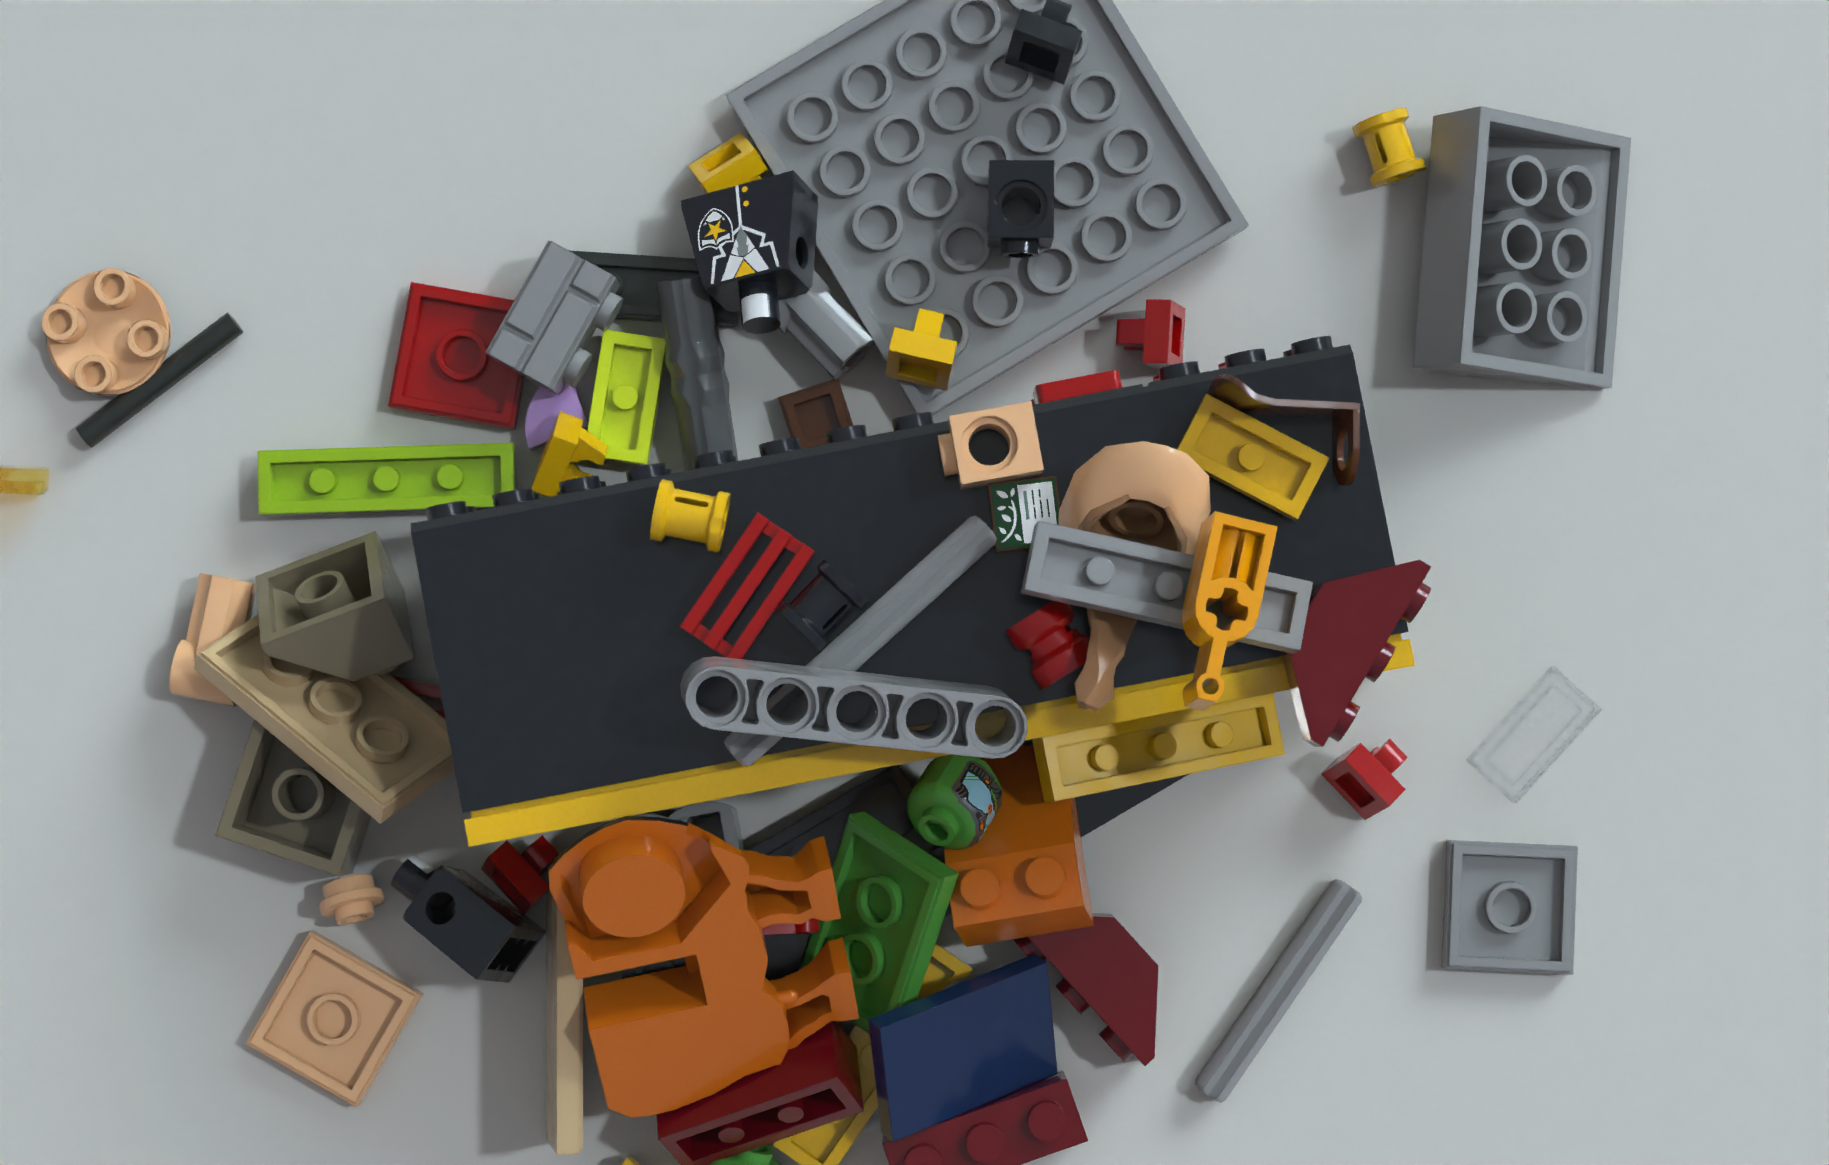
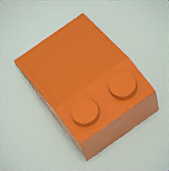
(1027, 866)

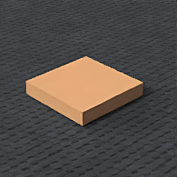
(334, 1018)

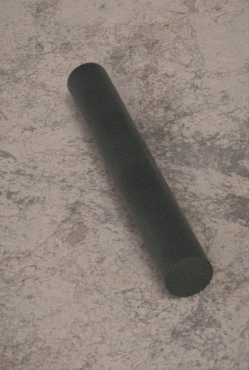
(170, 373)

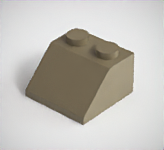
(337, 611)

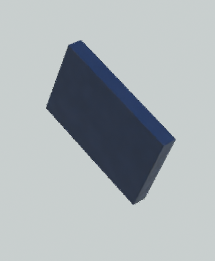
(963, 1047)

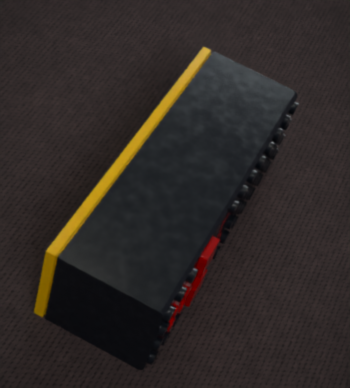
(567, 619)

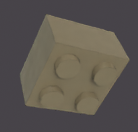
(291, 809)

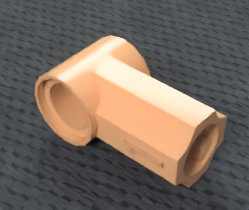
(217, 610)

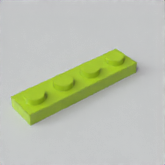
(383, 478)

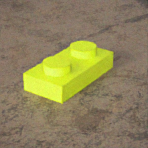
(627, 395)

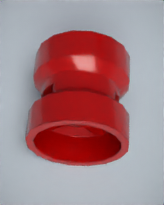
(1052, 642)

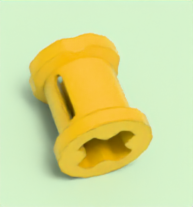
(1389, 147)
(689, 516)

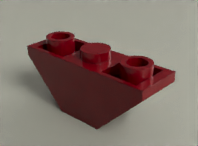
(1348, 642)
(1111, 975)

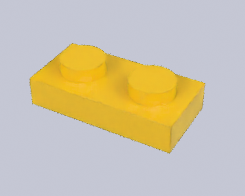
(1252, 457)

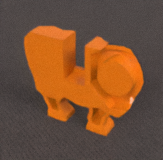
(671, 892)

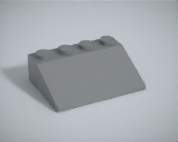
(1521, 249)

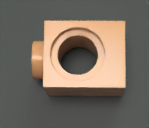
(1018, 427)

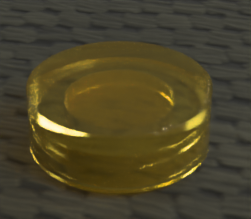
(23, 479)

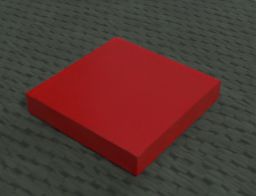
(444, 359)

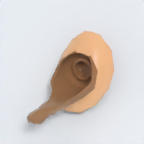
(1140, 496)

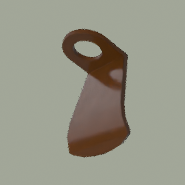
(1345, 418)

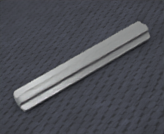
(1278, 990)

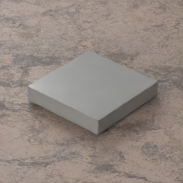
(1509, 907)

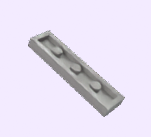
(1149, 584)

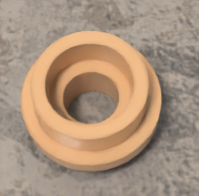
(351, 899)

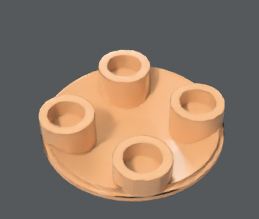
(107, 332)

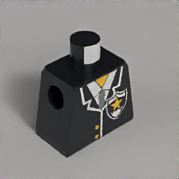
(755, 245)
(485, 933)

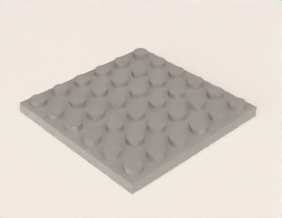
(897, 144)

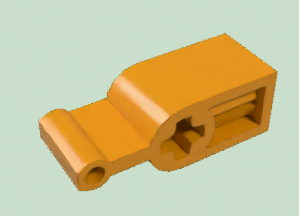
(1227, 566)

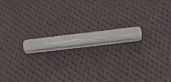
(878, 624)

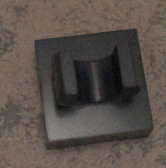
(1044, 42)

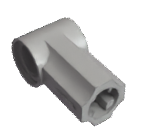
(824, 329)

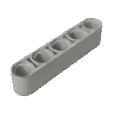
(882, 725)

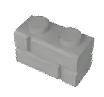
(556, 318)

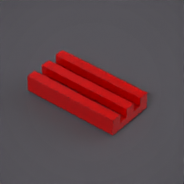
(780, 540)

